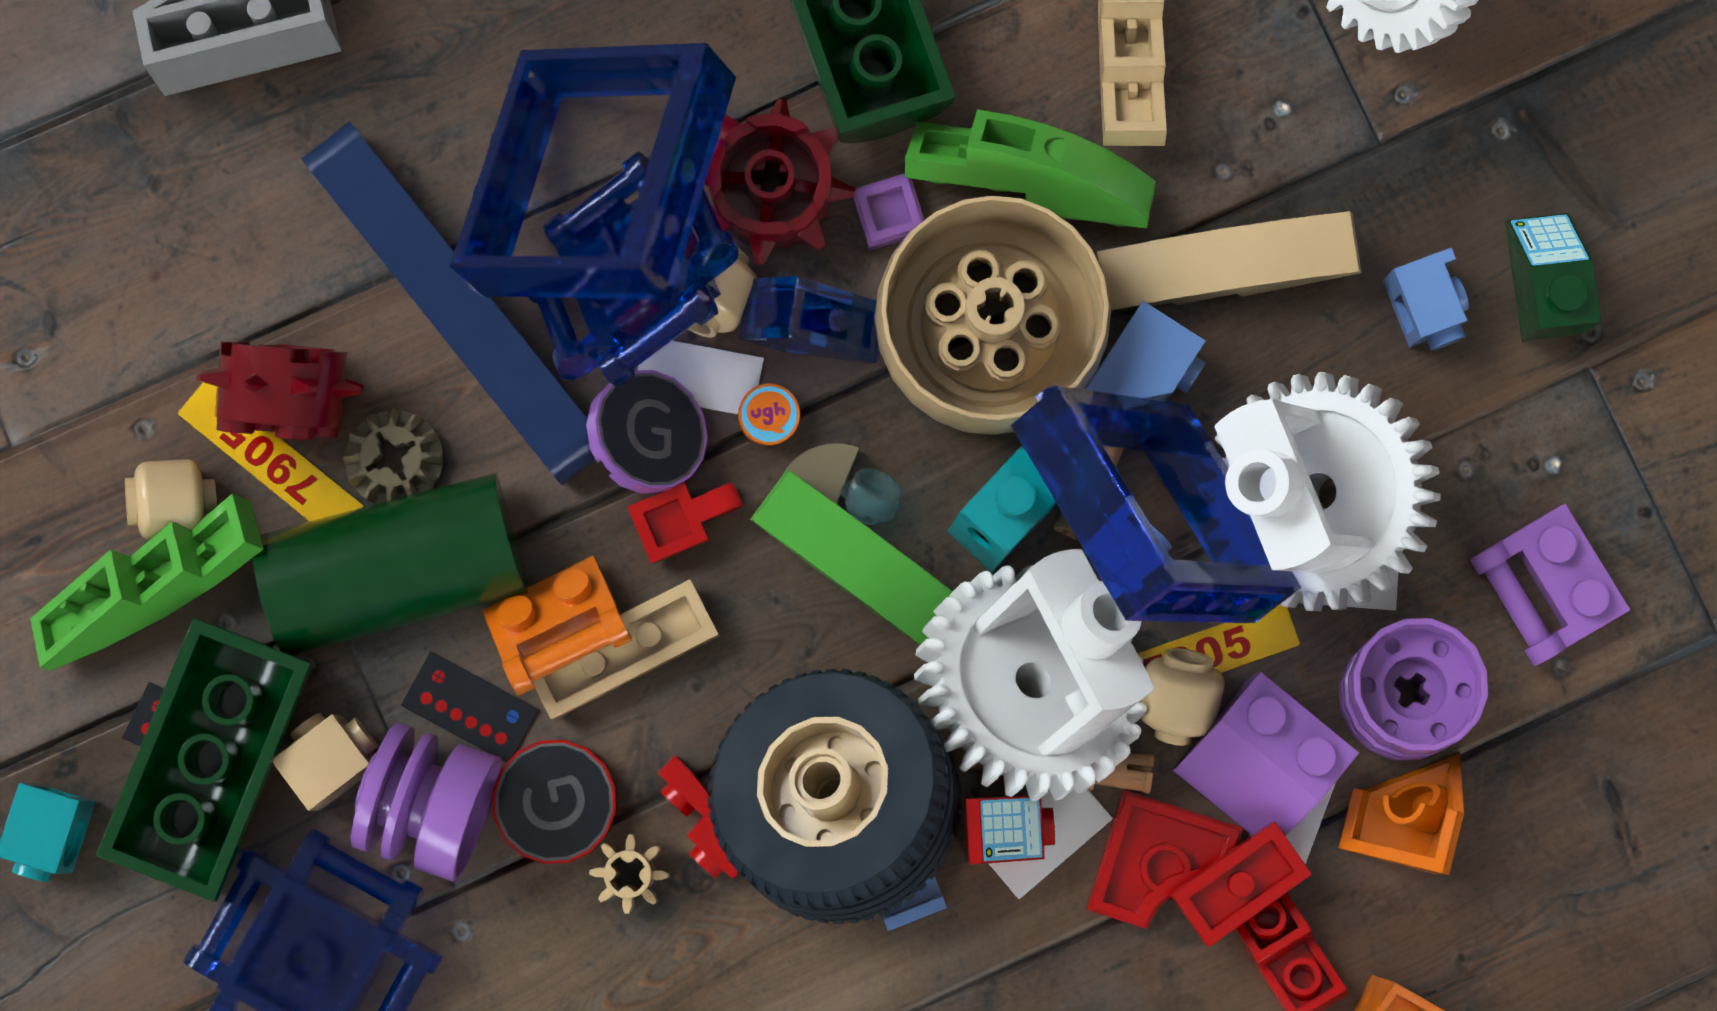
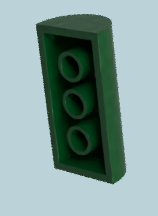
(874, 64)
(388, 565)
(204, 760)

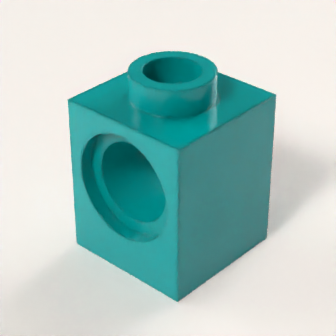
(45, 831)

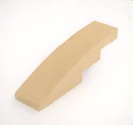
(1132, 72)
(1231, 261)

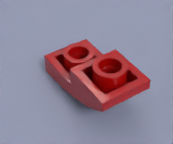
(687, 794)
(1290, 958)

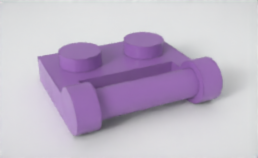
(1566, 575)

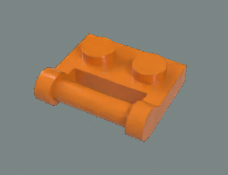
(555, 624)

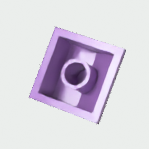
(1265, 758)

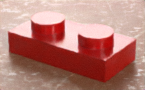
(1240, 884)

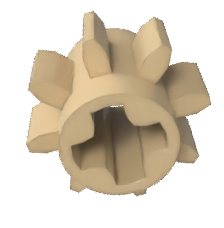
(612, 872)

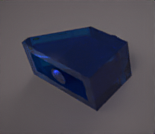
(810, 319)

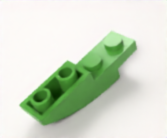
(1035, 159)

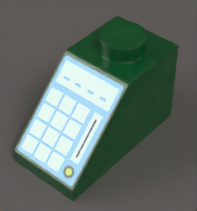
(1551, 277)

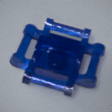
(621, 328)
(307, 944)

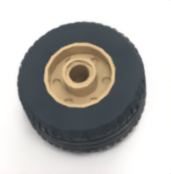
(834, 796)

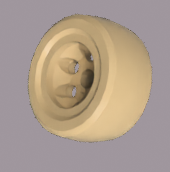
(1011, 239)

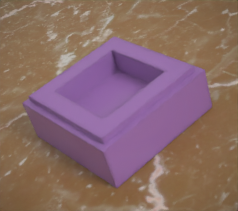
(887, 210)

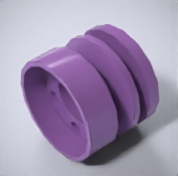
(1447, 682)
(415, 798)

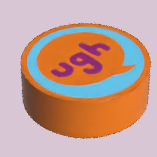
(768, 414)

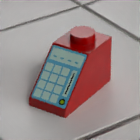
(1007, 829)

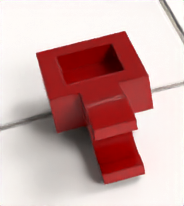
(676, 520)

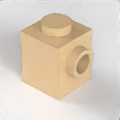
(325, 759)

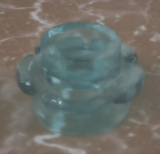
(871, 496)

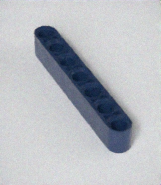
(460, 313)

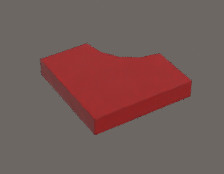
(1152, 854)

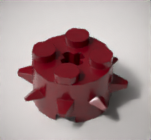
(774, 146)
(280, 389)

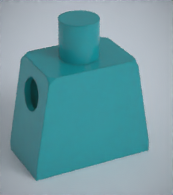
(1003, 511)

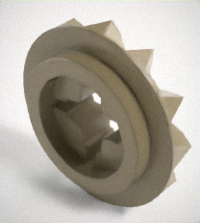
(401, 429)

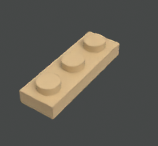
(659, 633)

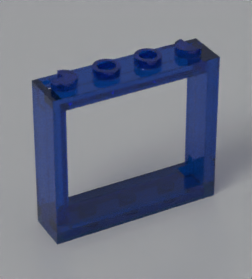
(670, 193)
(1066, 444)

